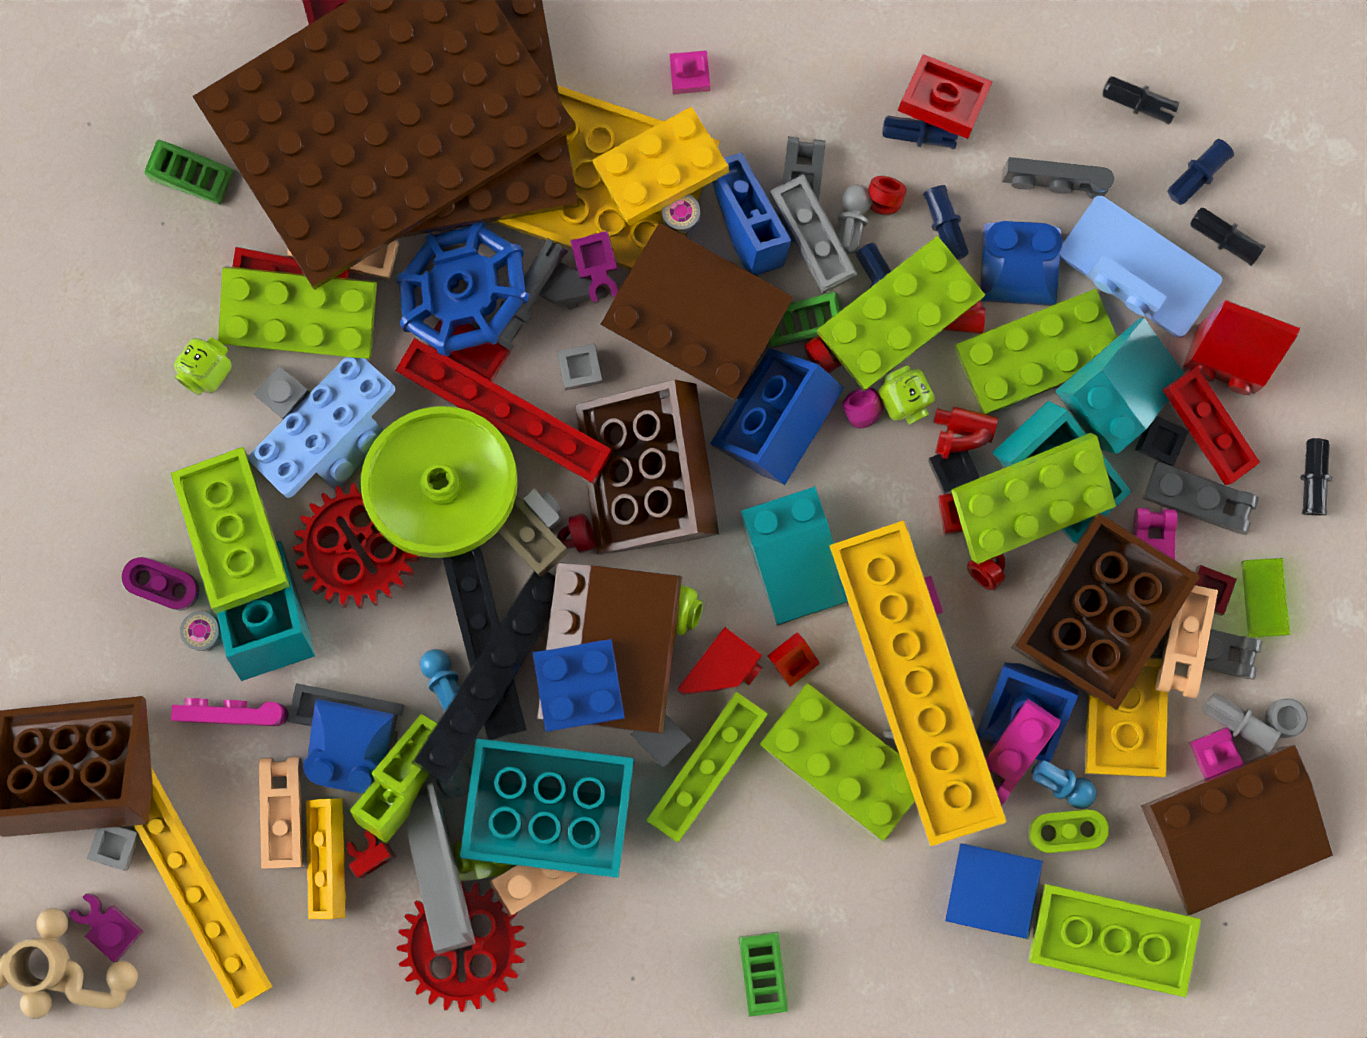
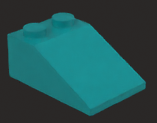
(1121, 387)
(1043, 431)
(794, 555)
(267, 631)

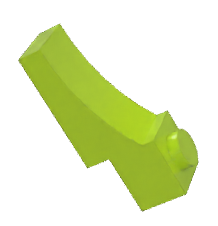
(395, 786)

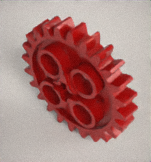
(328, 563)
(497, 945)

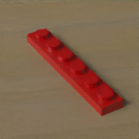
(504, 410)

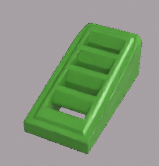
(158, 160)
(817, 303)
(757, 941)

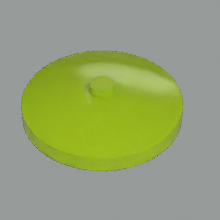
(439, 481)

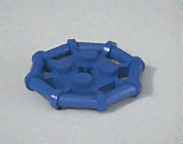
(473, 303)

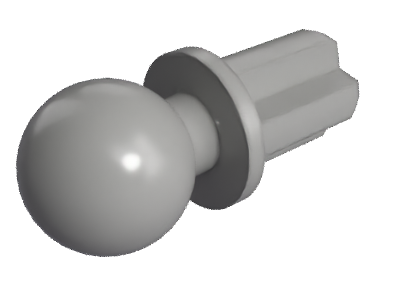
(856, 202)

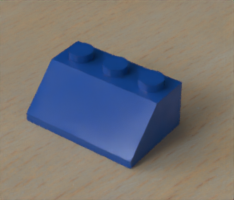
(777, 415)

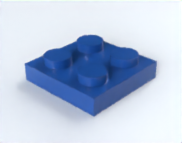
(578, 685)

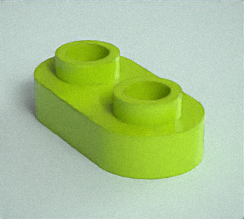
(1067, 831)

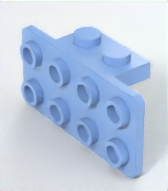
(1139, 267)
(327, 430)

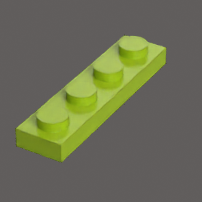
(707, 767)

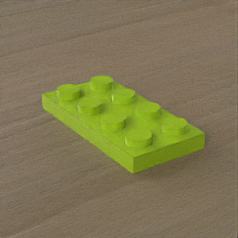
(900, 313)
(289, 315)
(1035, 351)
(1033, 498)
(229, 530)
(842, 761)
(1114, 940)

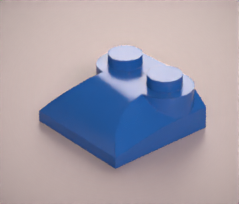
(1020, 262)
(1012, 688)
(346, 745)

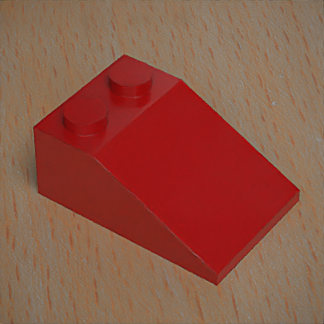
(1240, 347)

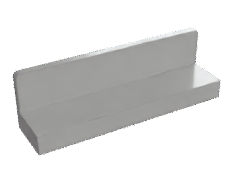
(438, 873)

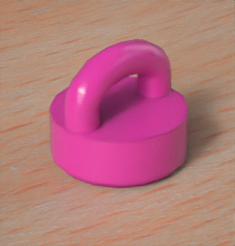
(863, 407)

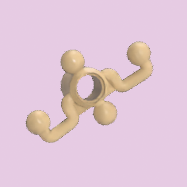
(63, 973)

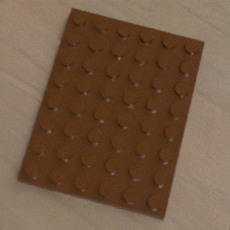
(380, 122)

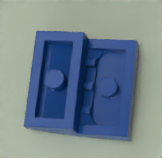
(994, 891)

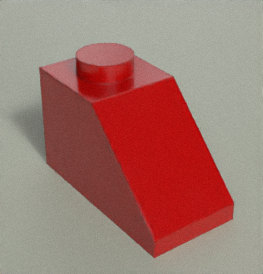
(723, 666)

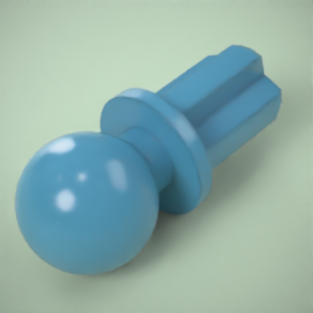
(436, 666)
(1078, 791)

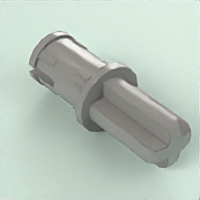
(1241, 722)

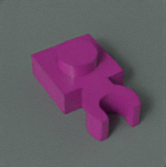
(595, 259)
(110, 931)

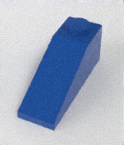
(750, 218)

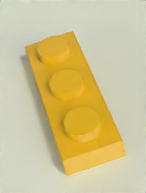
(325, 859)

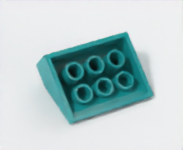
(547, 808)

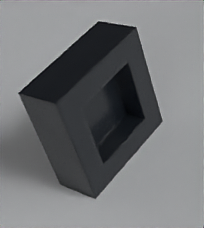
(1162, 441)
(954, 470)

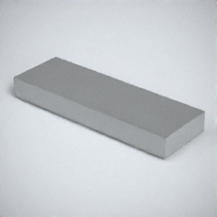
(813, 233)

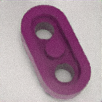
(161, 584)

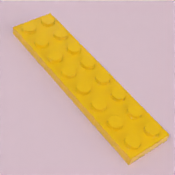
(917, 683)

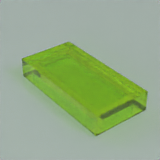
(1265, 597)

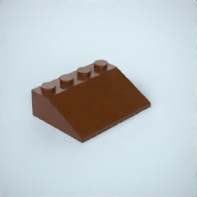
(697, 311)
(659, 471)
(1105, 611)
(639, 617)
(74, 767)
(1239, 829)

